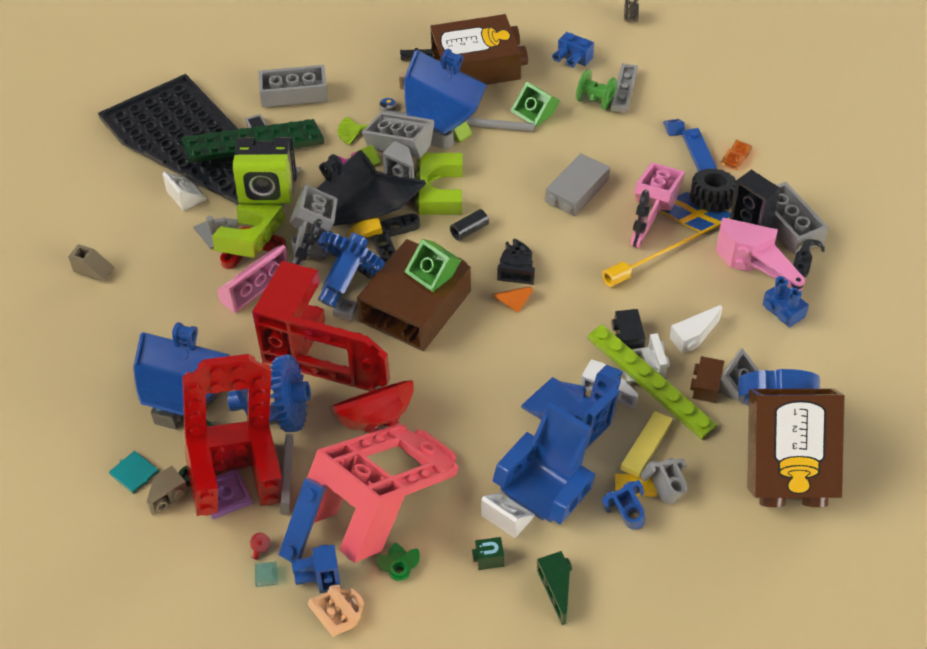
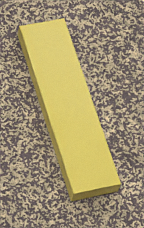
(646, 444)

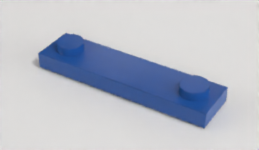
(698, 149)
(302, 520)

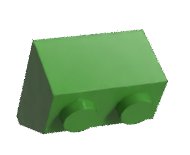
(534, 104)
(432, 265)

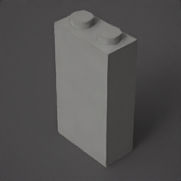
(577, 184)

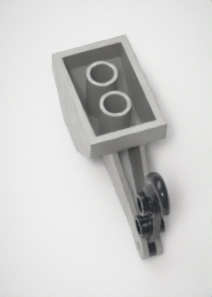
(313, 213)

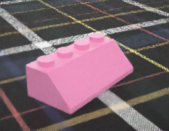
(252, 280)

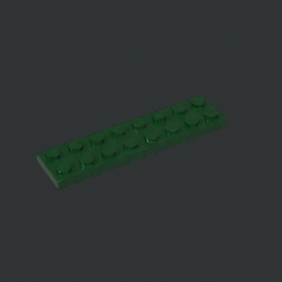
(224, 143)

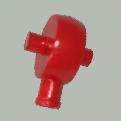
(259, 543)

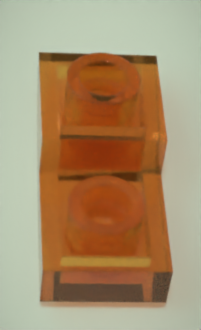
(736, 155)

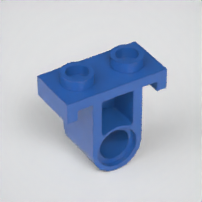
(627, 503)

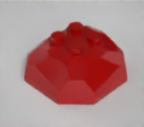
(375, 407)

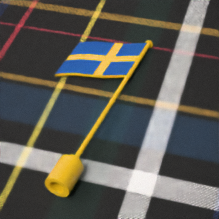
(686, 214)

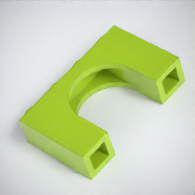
(434, 200)
(250, 241)

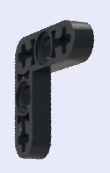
(389, 232)

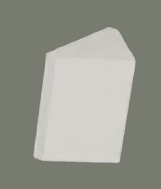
(183, 191)
(505, 513)

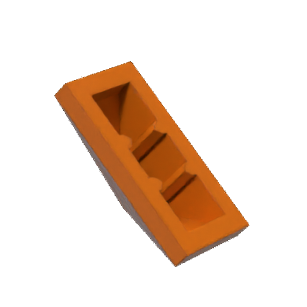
(514, 298)

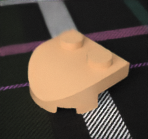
(337, 609)

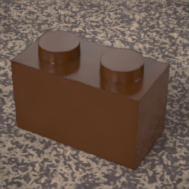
(708, 379)

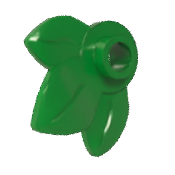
(397, 560)

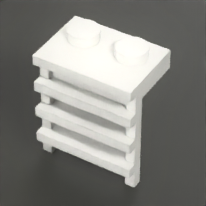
(653, 356)

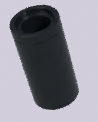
(469, 224)

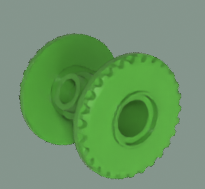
(596, 91)

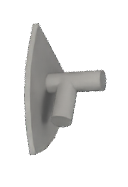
(210, 226)

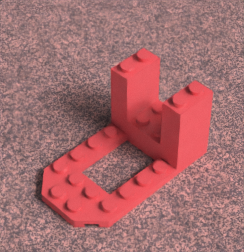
(370, 489)

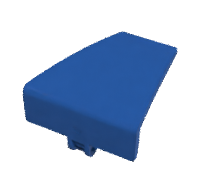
(440, 90)
(163, 362)

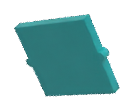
(133, 472)

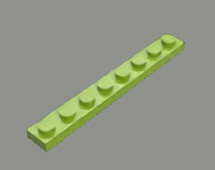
(652, 382)

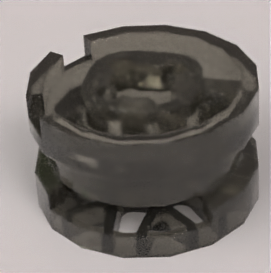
(631, 9)

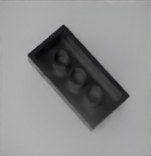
(755, 200)

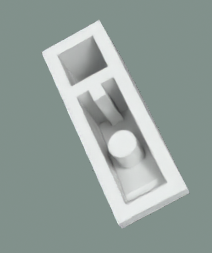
(691, 332)
(627, 394)

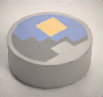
(387, 104)

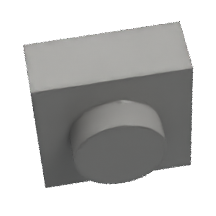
(345, 309)

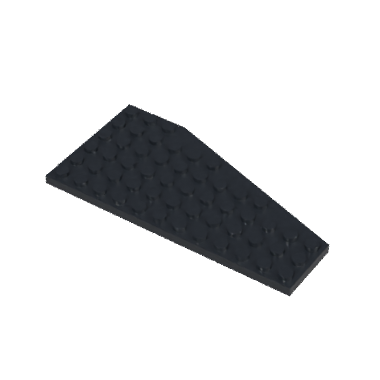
(159, 120)

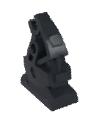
(516, 264)

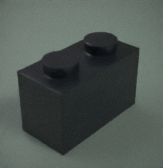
(629, 328)

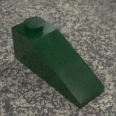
(555, 575)

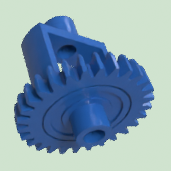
(350, 256)
(289, 395)

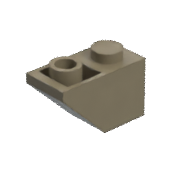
(90, 263)
(165, 490)

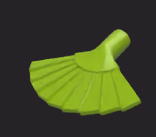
(349, 130)

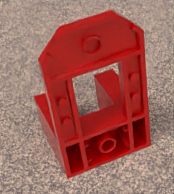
(290, 327)
(234, 443)

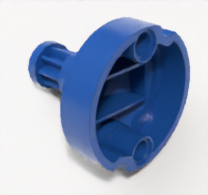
(775, 380)

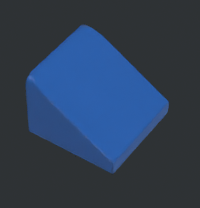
(674, 126)

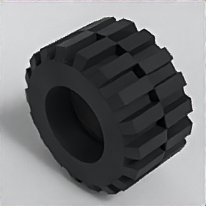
(713, 190)

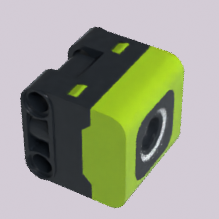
(265, 171)

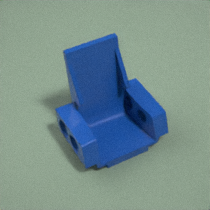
(572, 398)
(547, 468)

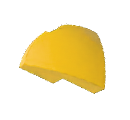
(367, 228)

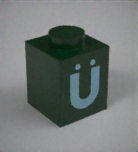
(488, 553)

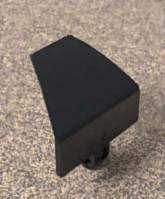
(363, 190)

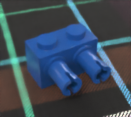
(574, 49)
(785, 302)
(318, 568)

